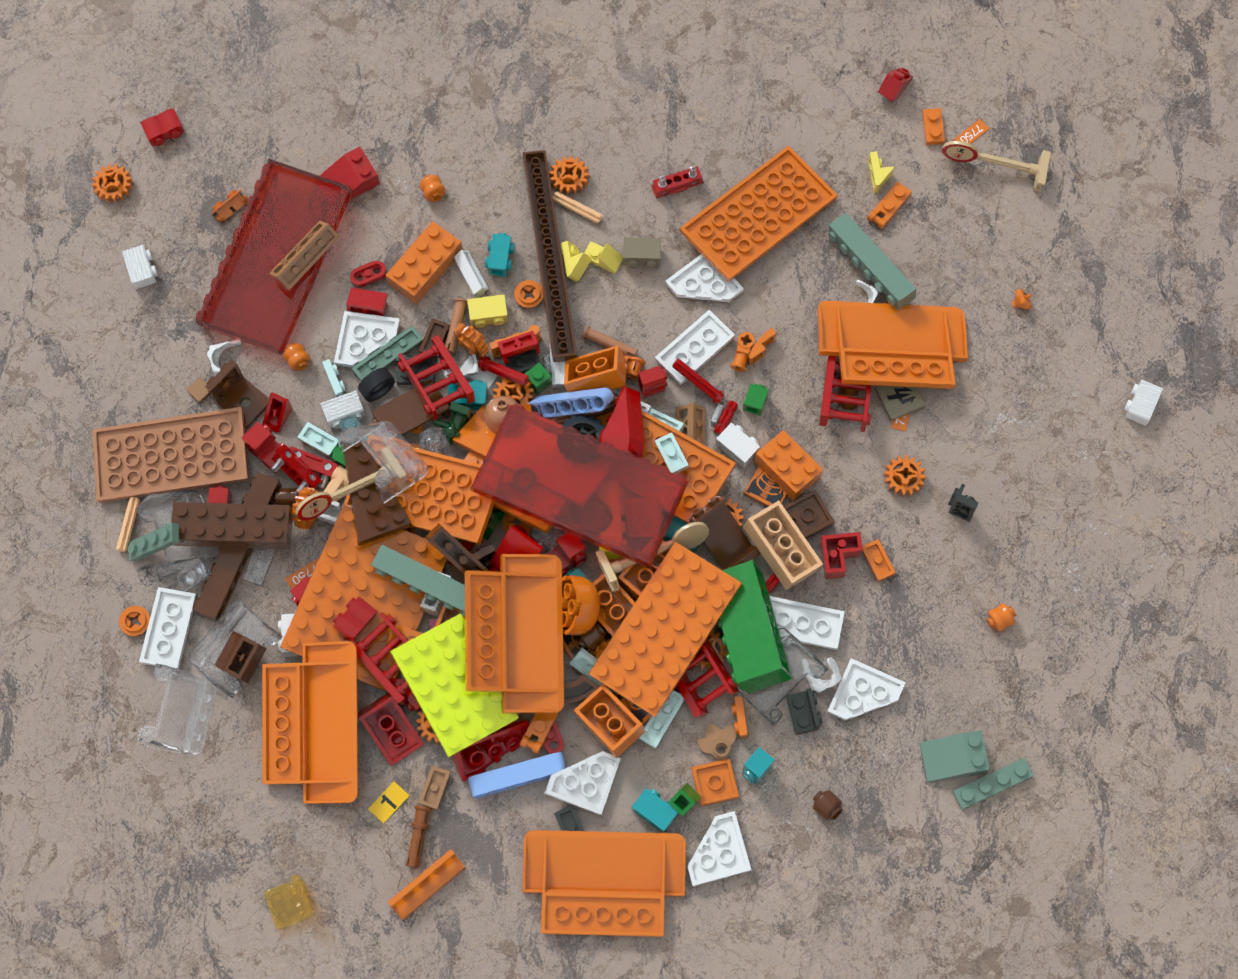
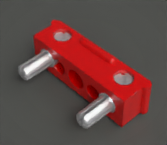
(667, 184)
(317, 464)
(294, 468)

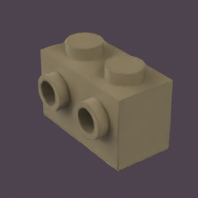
(642, 252)

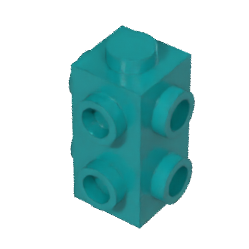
(499, 258)

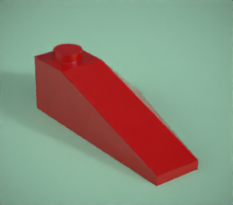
(625, 423)
(490, 749)

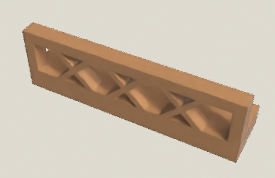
(304, 254)
(694, 421)

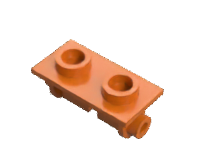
(223, 209)

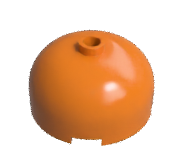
(579, 605)

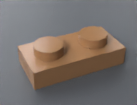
(434, 787)

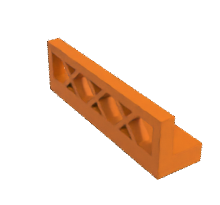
(426, 884)

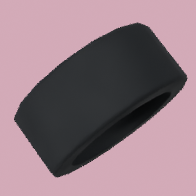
(376, 384)

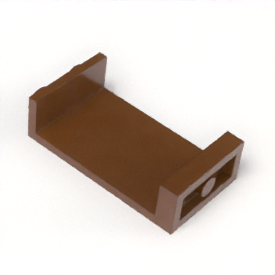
(408, 411)
(725, 537)

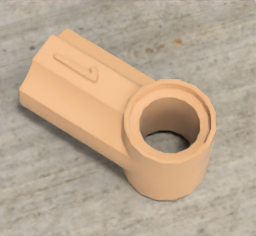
(338, 480)

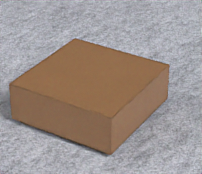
(198, 390)

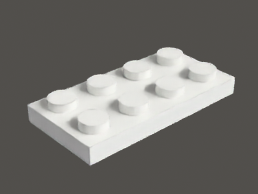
(695, 345)
(809, 622)
(168, 628)

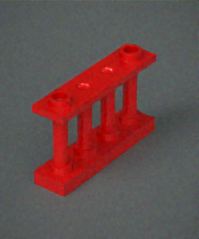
(446, 363)
(830, 397)
(372, 663)
(688, 688)

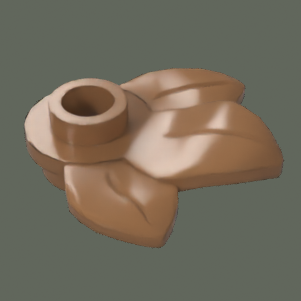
(717, 738)

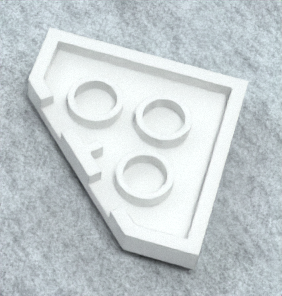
(703, 282)
(362, 336)
(863, 691)
(585, 782)
(720, 852)

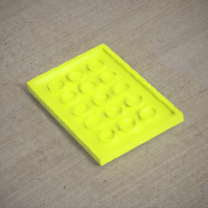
(436, 675)

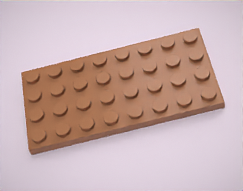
(170, 455)

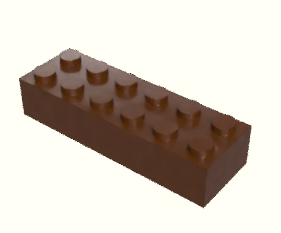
(233, 525)

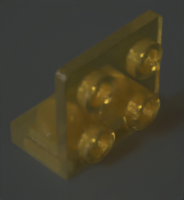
(289, 902)

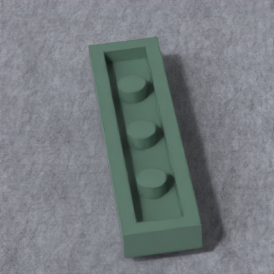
(386, 354)
(153, 542)
(993, 783)

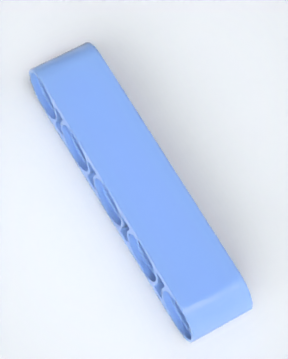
(579, 402)
(516, 775)

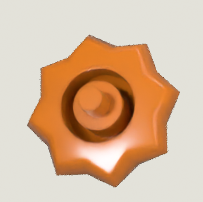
(1022, 300)

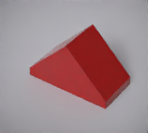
(277, 412)

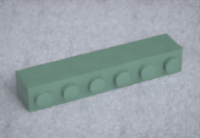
(871, 261)
(420, 578)

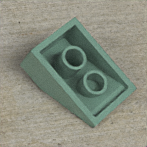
(954, 756)

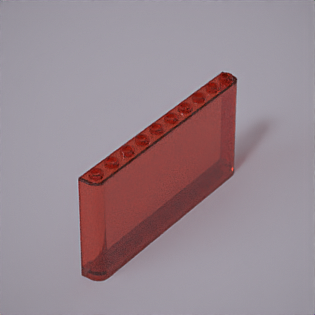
(244, 296)
(580, 485)

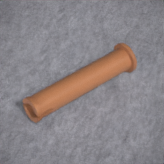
(457, 317)
(608, 342)

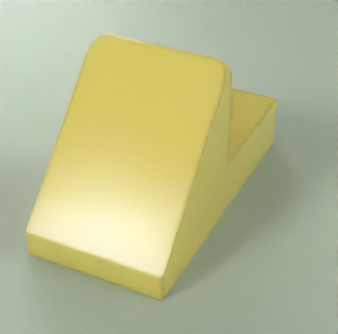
(878, 174)
(604, 257)
(574, 261)

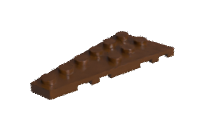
(371, 515)

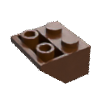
(240, 656)

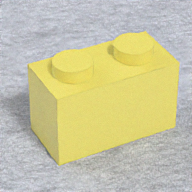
(487, 311)

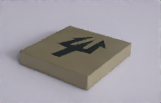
(899, 400)

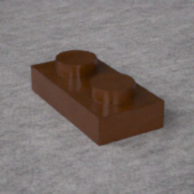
(435, 328)

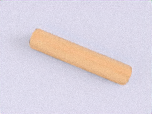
(577, 207)
(128, 524)

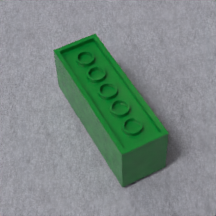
(753, 633)

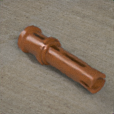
(419, 827)

